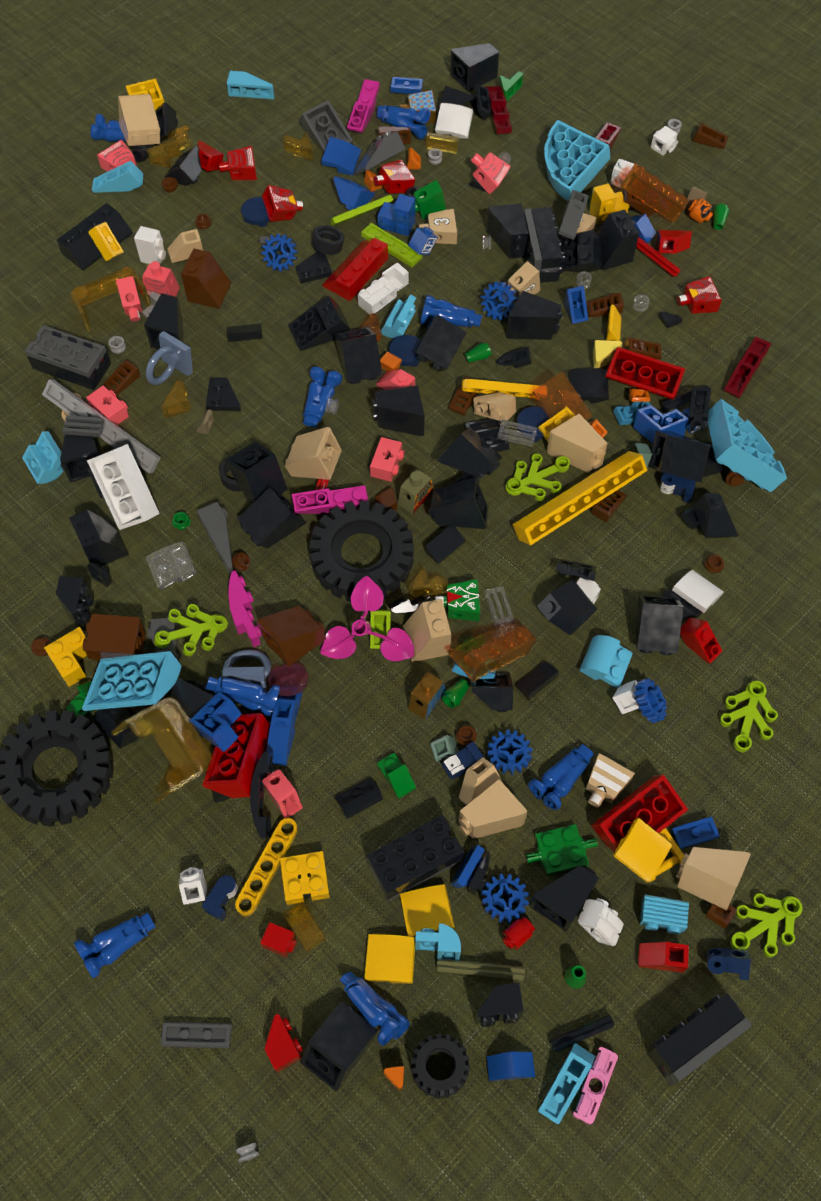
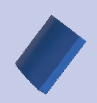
(341, 156)

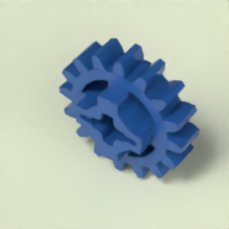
(282, 245)
(494, 306)
(650, 700)
(502, 754)
(514, 897)

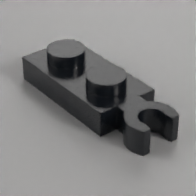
(699, 407)

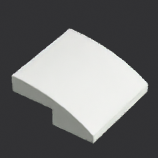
(454, 120)
(697, 591)

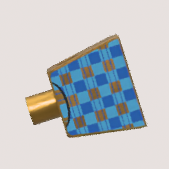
(422, 100)
(428, 692)

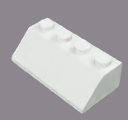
(123, 487)

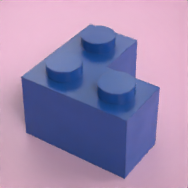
(398, 216)
(650, 420)
(215, 721)

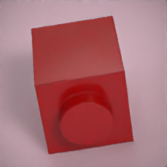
(278, 940)

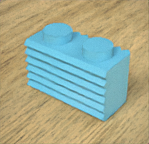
(664, 914)

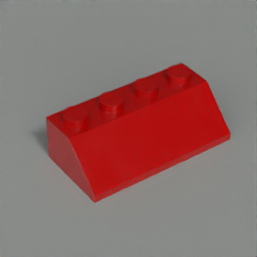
(358, 268)
(645, 373)
(233, 770)
(652, 802)

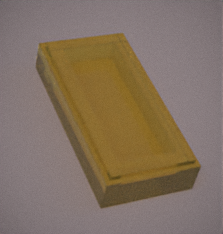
(442, 142)

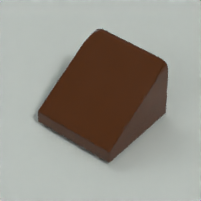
(388, 499)

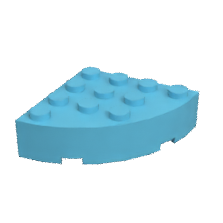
(573, 158)
(743, 447)

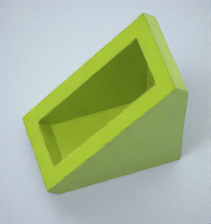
(380, 624)

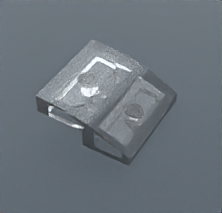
(170, 565)

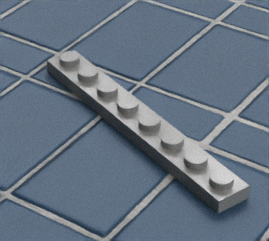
(110, 433)

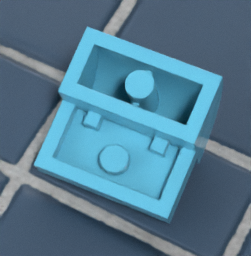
(399, 318)
(43, 459)
(606, 660)
(445, 942)

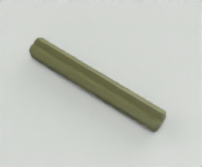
(480, 969)

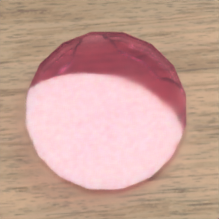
(290, 679)

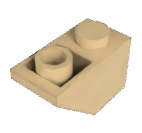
(184, 245)
(495, 406)
(477, 780)

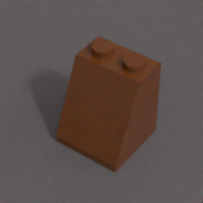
(204, 280)
(291, 633)
(114, 636)

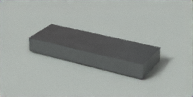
(196, 1035)

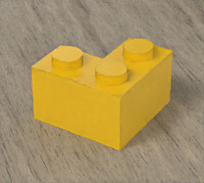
(147, 87)
(605, 202)
(66, 654)

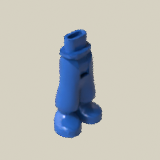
(404, 118)
(106, 131)
(454, 314)
(319, 395)
(246, 693)
(561, 777)
(113, 943)
(375, 1009)

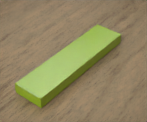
(360, 211)
(395, 246)

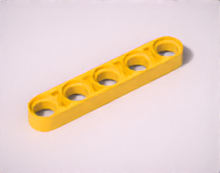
(492, 387)
(266, 877)

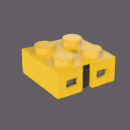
(298, 883)

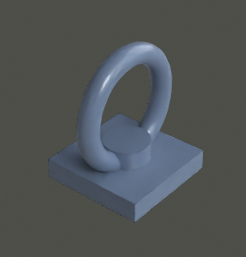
(173, 353)
(248, 674)

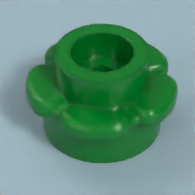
(178, 517)

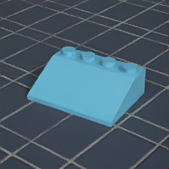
(132, 680)

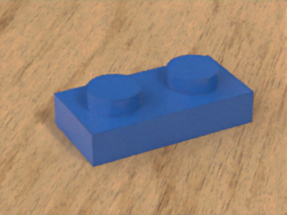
(406, 85)
(695, 833)
(464, 873)

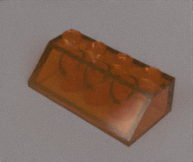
(654, 192)
(492, 649)

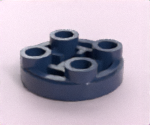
(254, 212)
(404, 348)
(533, 417)

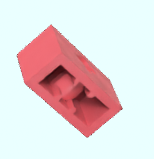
(108, 405)
(386, 459)

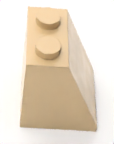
(138, 120)
(579, 443)
(314, 455)
(429, 631)
(492, 812)
(712, 874)

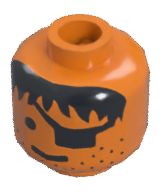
(700, 211)

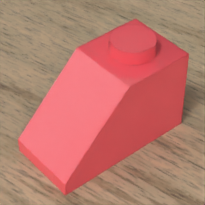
(396, 379)

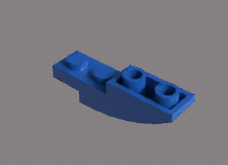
(282, 727)

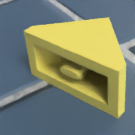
(604, 352)

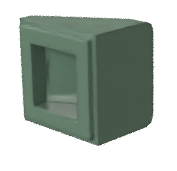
(645, 451)
(444, 748)

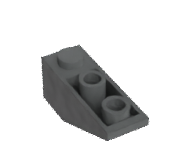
(572, 214)

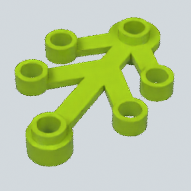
(536, 478)
(193, 628)
(750, 713)
(769, 922)

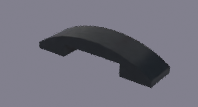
(261, 822)

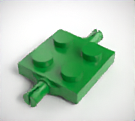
(561, 850)

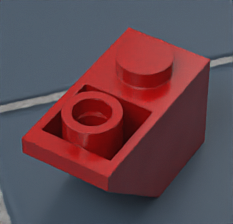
(209, 157)
(673, 241)
(700, 639)
(663, 956)
(280, 1046)

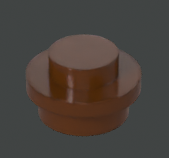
(169, 184)
(203, 221)
(734, 479)
(241, 561)
(714, 564)
(38, 646)
(466, 735)

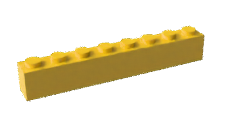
(579, 497)

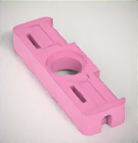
(590, 1101)

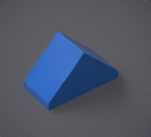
(644, 227)
(576, 304)
(510, 1066)

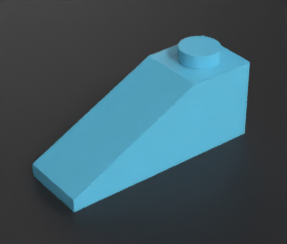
(246, 85)
(119, 179)
(566, 1083)

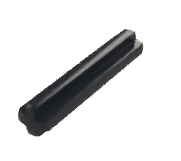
(678, 400)
(581, 1033)

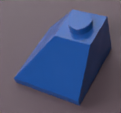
(352, 193)

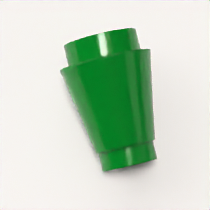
(720, 215)
(479, 352)
(453, 696)
(574, 981)

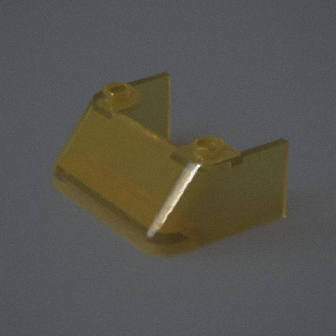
(102, 287)
(176, 739)

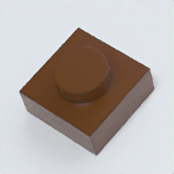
(721, 916)

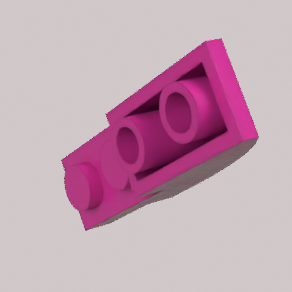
(364, 106)
(324, 500)
(241, 608)

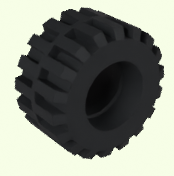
(461, 1066)

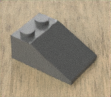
(322, 123)
(379, 151)

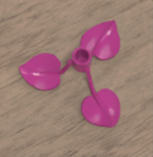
(367, 597)

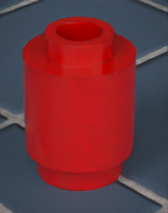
(518, 933)

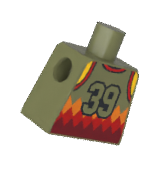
(415, 491)

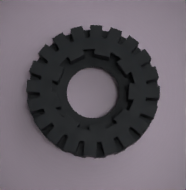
(385, 526)
(61, 804)

